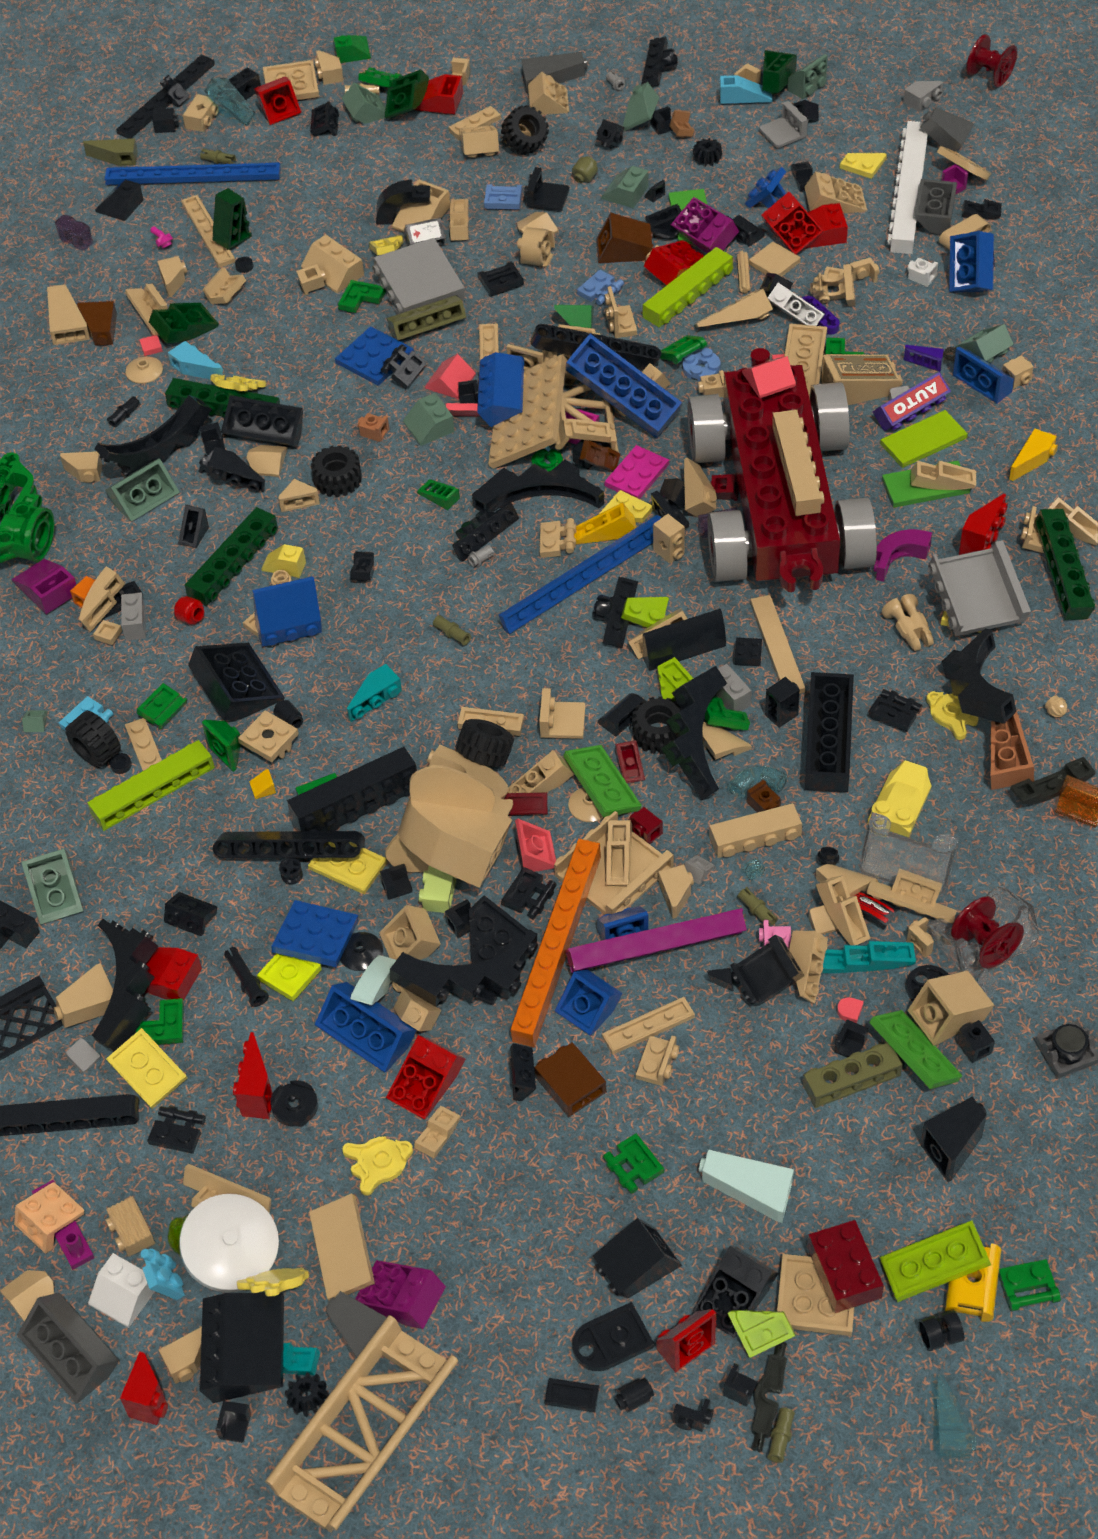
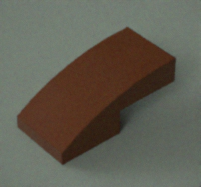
(599, 456)

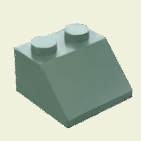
(363, 104)
(627, 187)
(988, 342)
(429, 420)

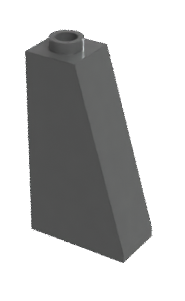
(560, 67)

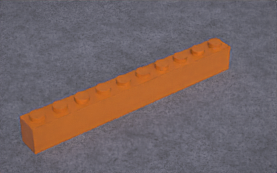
(556, 940)

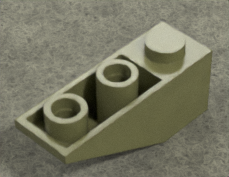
(114, 151)

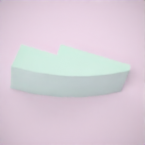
(374, 981)

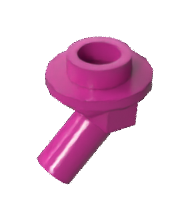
(163, 240)

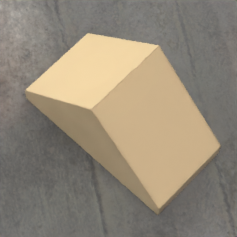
(298, 496)

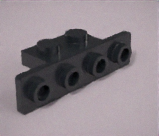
(483, 529)

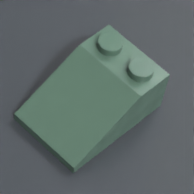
(53, 886)

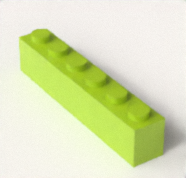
(687, 287)
(150, 785)

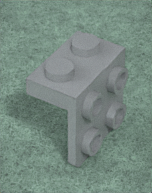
(786, 129)

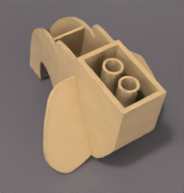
(453, 818)

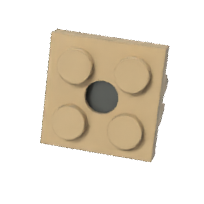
(269, 736)

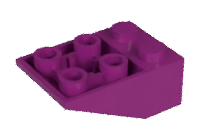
(705, 226)
(46, 584)
(403, 1293)

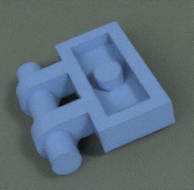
(595, 287)

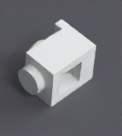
(922, 271)

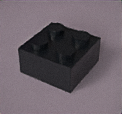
(748, 652)

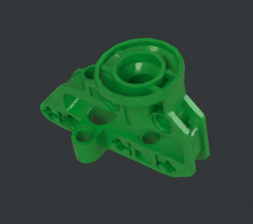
(27, 526)

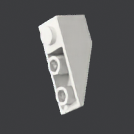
(794, 306)

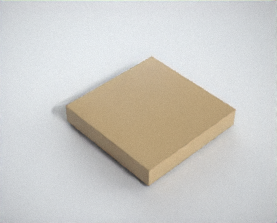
(774, 260)

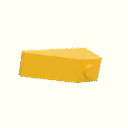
(1034, 453)
(606, 526)

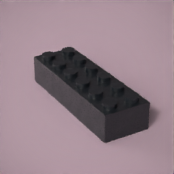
(829, 732)
(353, 793)

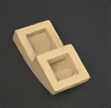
(437, 1132)

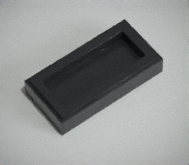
(572, 1395)

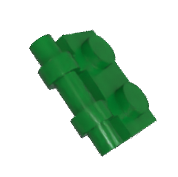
(639, 1158)

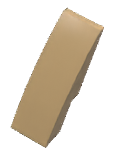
(459, 219)
(942, 476)
(1080, 523)
(100, 598)
(618, 852)
(843, 910)

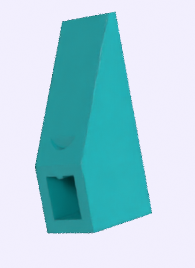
(375, 690)

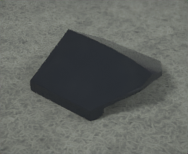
(662, 220)

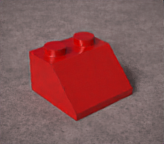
(278, 100)
(143, 1394)

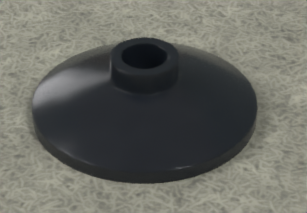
(360, 959)

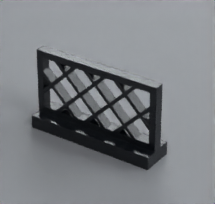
(18, 998)

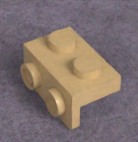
(223, 287)
(1030, 533)

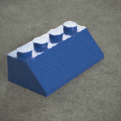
(500, 387)
(364, 1028)

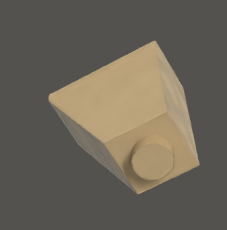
(84, 998)

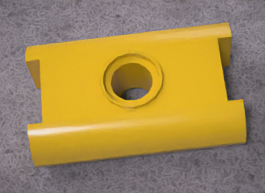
(976, 1297)

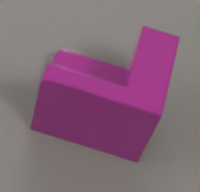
(956, 174)

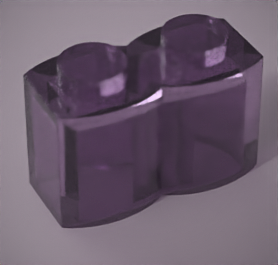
(74, 232)

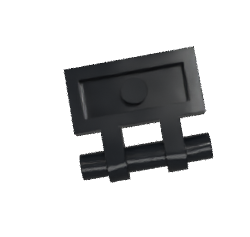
(408, 370)
(893, 714)
(522, 890)
(175, 1136)

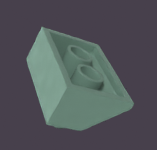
(142, 490)

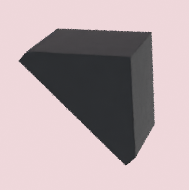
(193, 526)

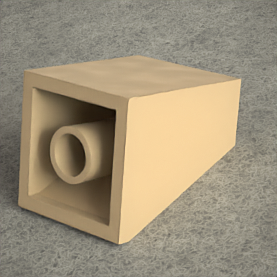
(948, 1004)

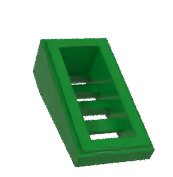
(440, 499)

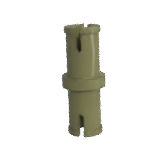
(217, 156)
(451, 630)
(757, 907)
(781, 1435)

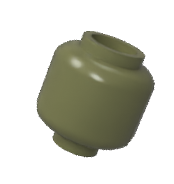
(584, 169)

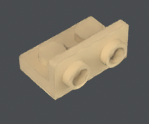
(657, 1059)

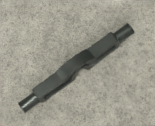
(765, 1407)

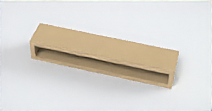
(797, 462)

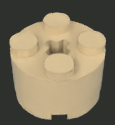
(536, 246)

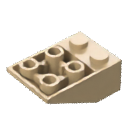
(827, 190)
(418, 212)

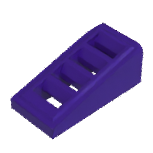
(930, 357)

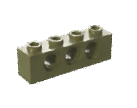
(426, 317)
(844, 1084)

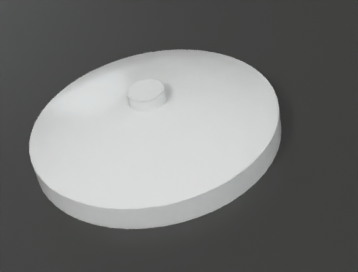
(228, 1241)

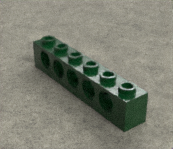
(213, 396)
(231, 556)
(1064, 564)

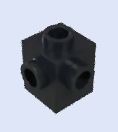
(610, 134)

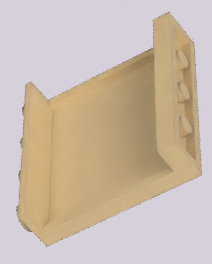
(644, 870)

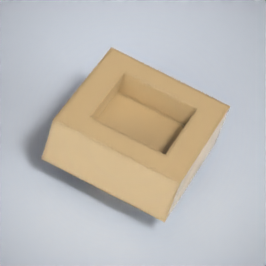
(833, 272)
(107, 632)

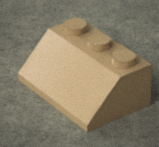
(336, 262)

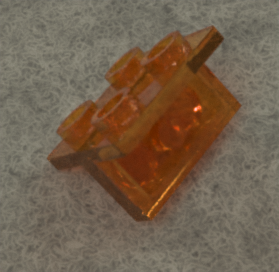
(1078, 801)

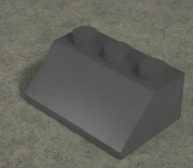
(935, 204)

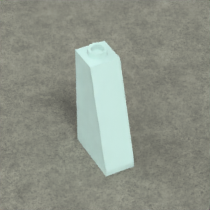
(749, 1181)

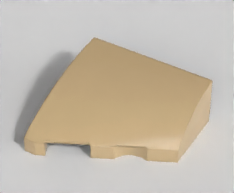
(722, 742)
(855, 881)

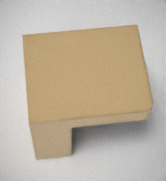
(462, 68)
(749, 72)

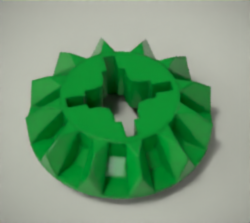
(552, 456)

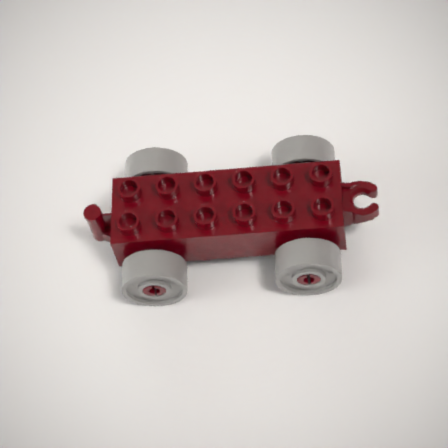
(774, 536)

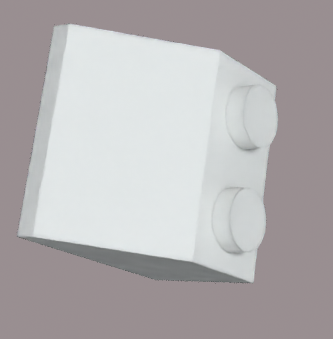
(120, 1291)

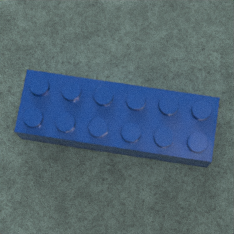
(623, 386)

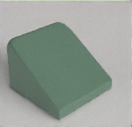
(34, 720)

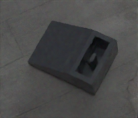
(736, 1285)

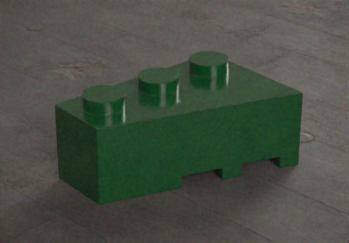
(777, 69)
(230, 219)

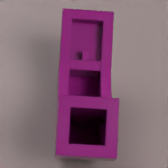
(901, 544)

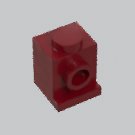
(725, 486)
(646, 825)

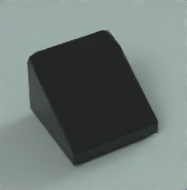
(656, 191)
(722, 978)

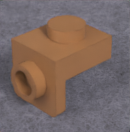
(680, 124)

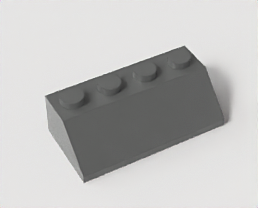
(67, 1346)

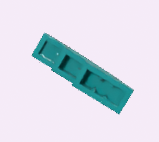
(873, 957)
(300, 1359)

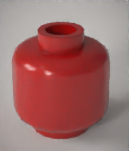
(189, 610)

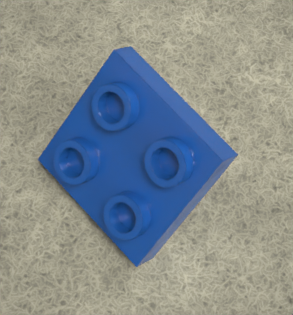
(766, 188)

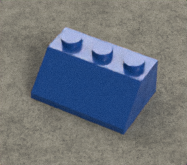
(971, 262)
(982, 375)

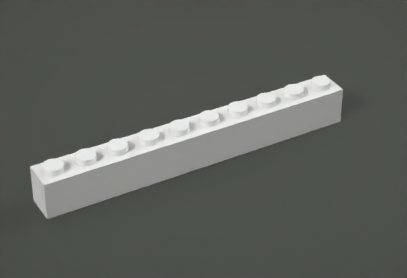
(911, 172)

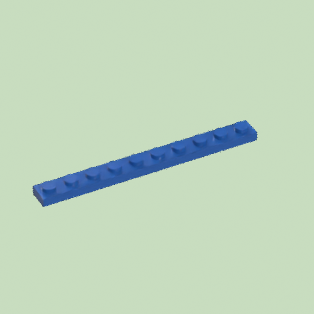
(194, 173)
(578, 576)

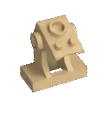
(820, 285)

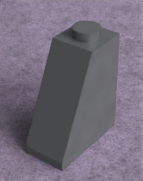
(946, 128)
(353, 1322)

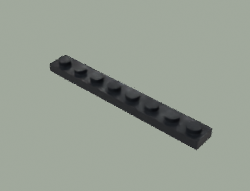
(159, 101)

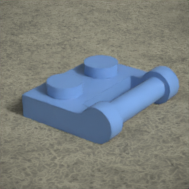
(503, 197)

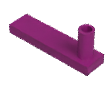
(72, 1241)

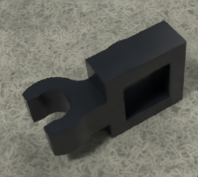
(175, 93)

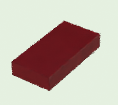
(528, 803)

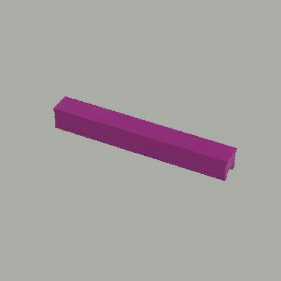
(655, 940)

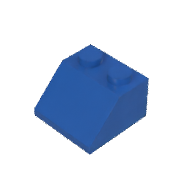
(623, 923)
(587, 1001)

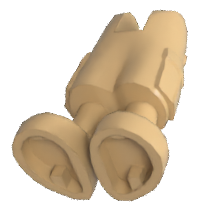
(911, 627)

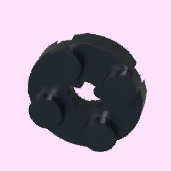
(288, 1093)

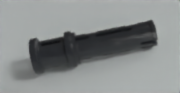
(249, 983)

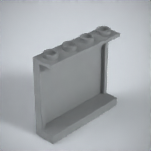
(417, 276)
(979, 590)

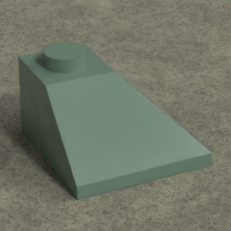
(640, 106)

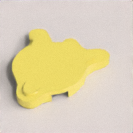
(236, 382)
(947, 712)
(377, 1161)
(274, 1281)

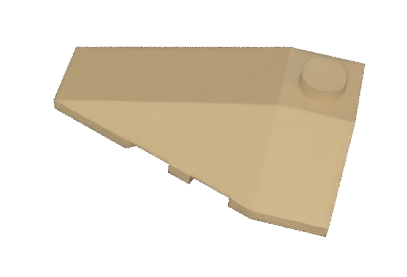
(748, 307)

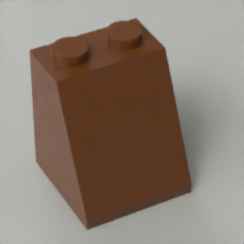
(623, 240)

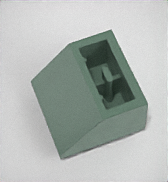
(809, 78)

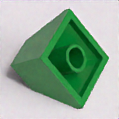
(351, 48)
(577, 314)
(223, 741)

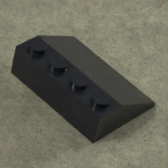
(234, 679)
(241, 1345)

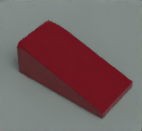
(629, 761)

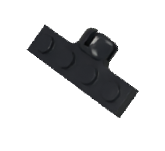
(657, 60)
(611, 610)

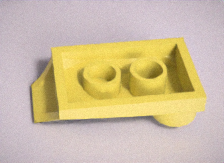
(903, 797)

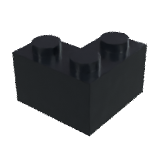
(16, 926)

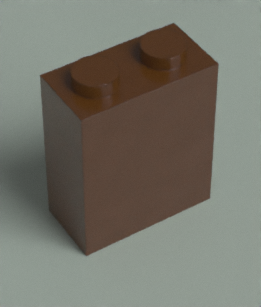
(570, 1079)

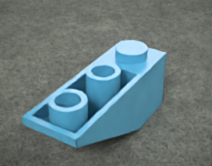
(741, 90)
(192, 362)

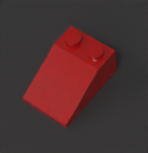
(833, 223)
(173, 972)
(688, 1339)

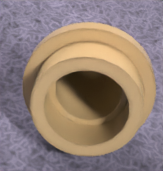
(1056, 706)

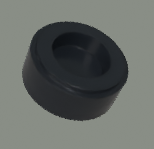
(244, 264)
(120, 763)

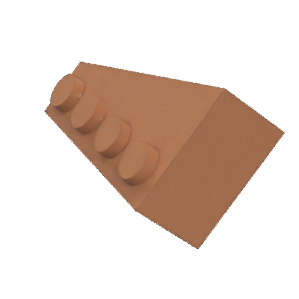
(1009, 754)

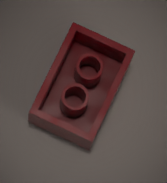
(845, 1266)

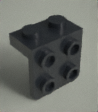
(543, 194)

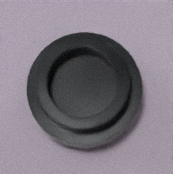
(828, 856)

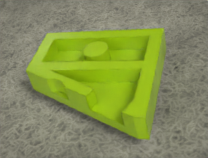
(645, 610)
(672, 676)
(761, 1329)

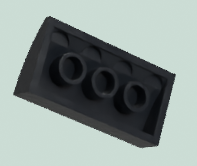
(263, 421)
(684, 639)

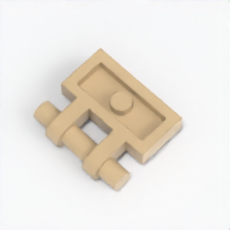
(551, 538)

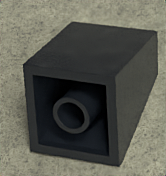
(953, 1136)
(635, 1259)

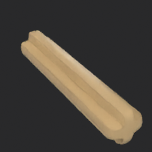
(744, 275)

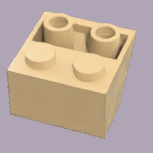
(548, 95)

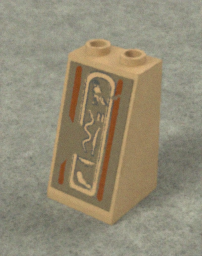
(862, 375)

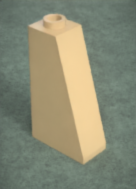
(64, 317)

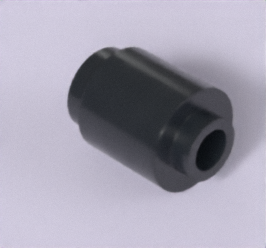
(289, 713)
(633, 1394)

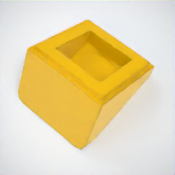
(262, 785)

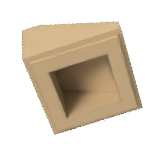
(821, 920)

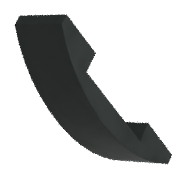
(1051, 785)

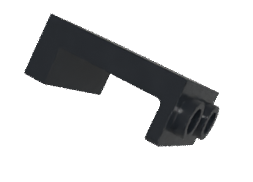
(767, 971)

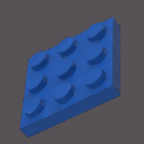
(368, 353)
(315, 933)

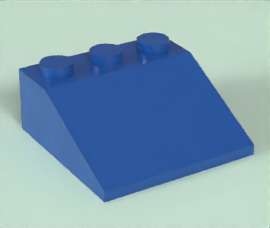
(287, 611)

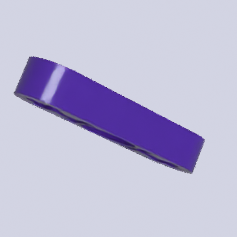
(833, 322)

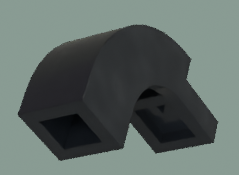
(397, 195)

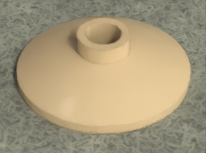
(144, 370)
(583, 809)

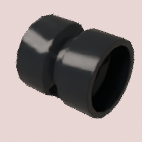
(932, 1331)

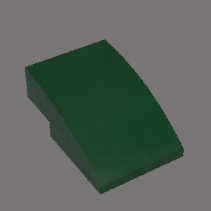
(406, 93)
(182, 322)

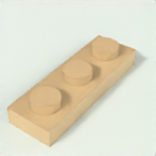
(482, 118)
(510, 721)
(143, 743)

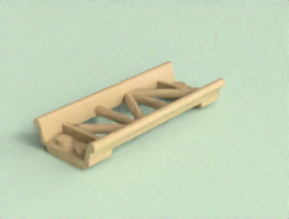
(582, 426)
(300, 1486)

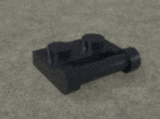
(501, 278)

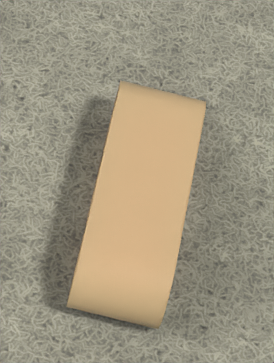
(971, 224)

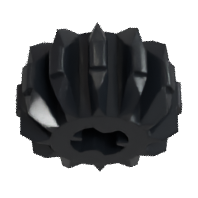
(707, 152)
(303, 1385)

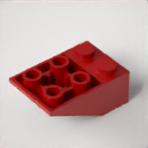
(442, 94)
(791, 223)
(671, 260)
(983, 526)
(425, 1076)
(253, 1087)

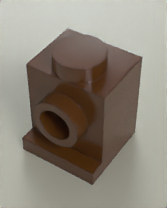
(762, 797)

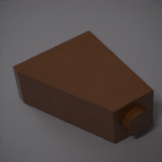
(100, 320)

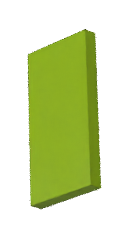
(923, 438)
(935, 1261)

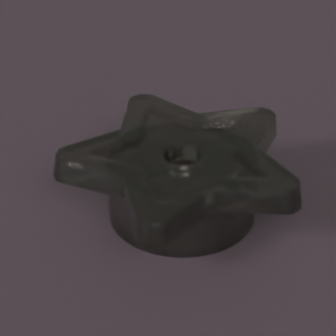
(949, 355)

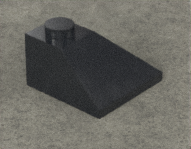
(121, 200)

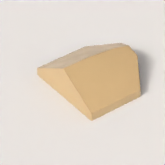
(537, 220)
(267, 459)
(26, 1289)

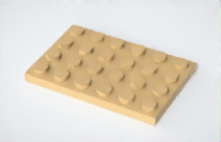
(540, 419)

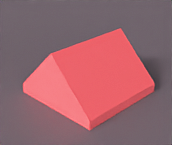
(448, 375)
(770, 377)
(535, 846)

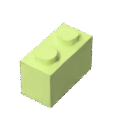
(437, 891)

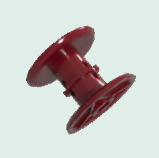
(982, 56)
(977, 923)

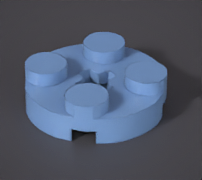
(704, 356)

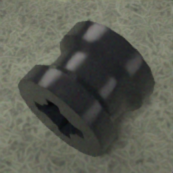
(286, 867)

